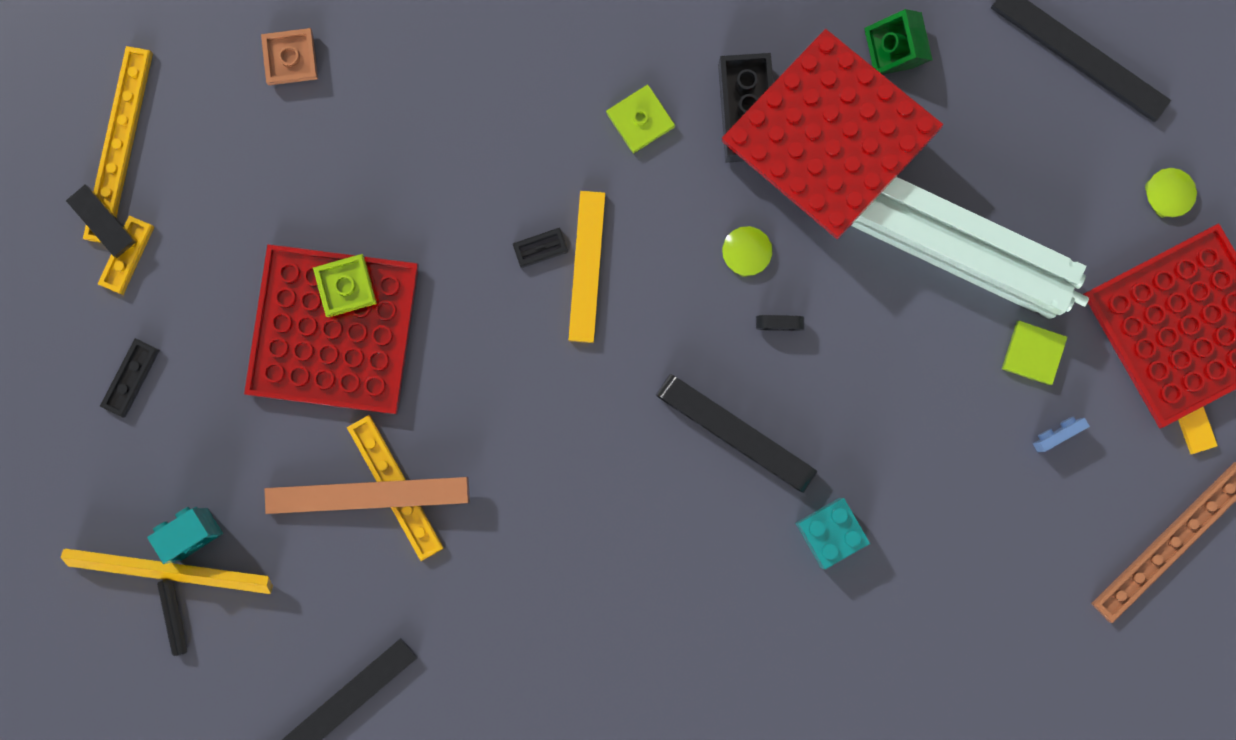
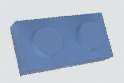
(1068, 429)

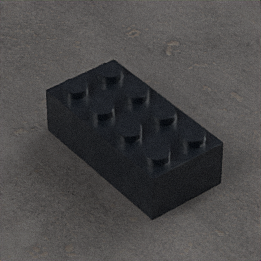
(741, 83)

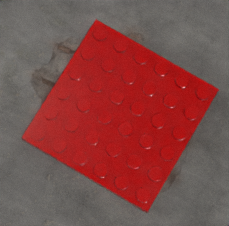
(832, 133)
(1175, 324)
(337, 359)

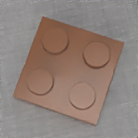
(289, 56)

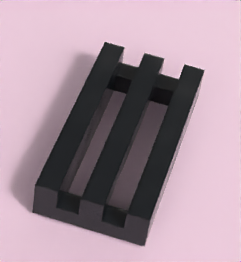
(560, 241)

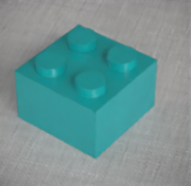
(832, 533)
(184, 535)

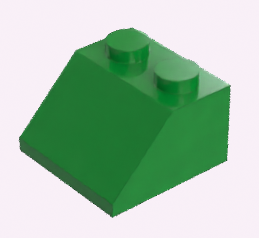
(898, 42)

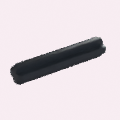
(172, 617)

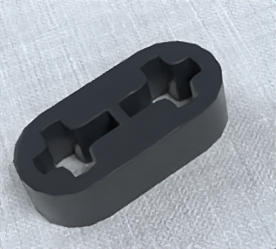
(779, 323)

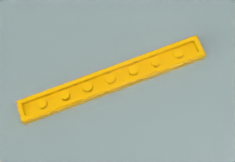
(121, 130)
(168, 571)

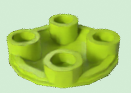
(1171, 192)
(747, 251)

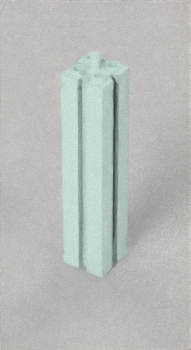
(974, 249)

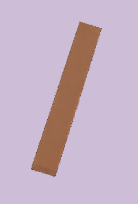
(367, 495)
(1168, 547)

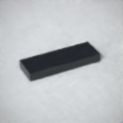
(101, 221)
(129, 378)

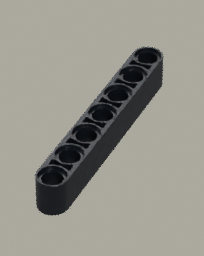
(736, 433)

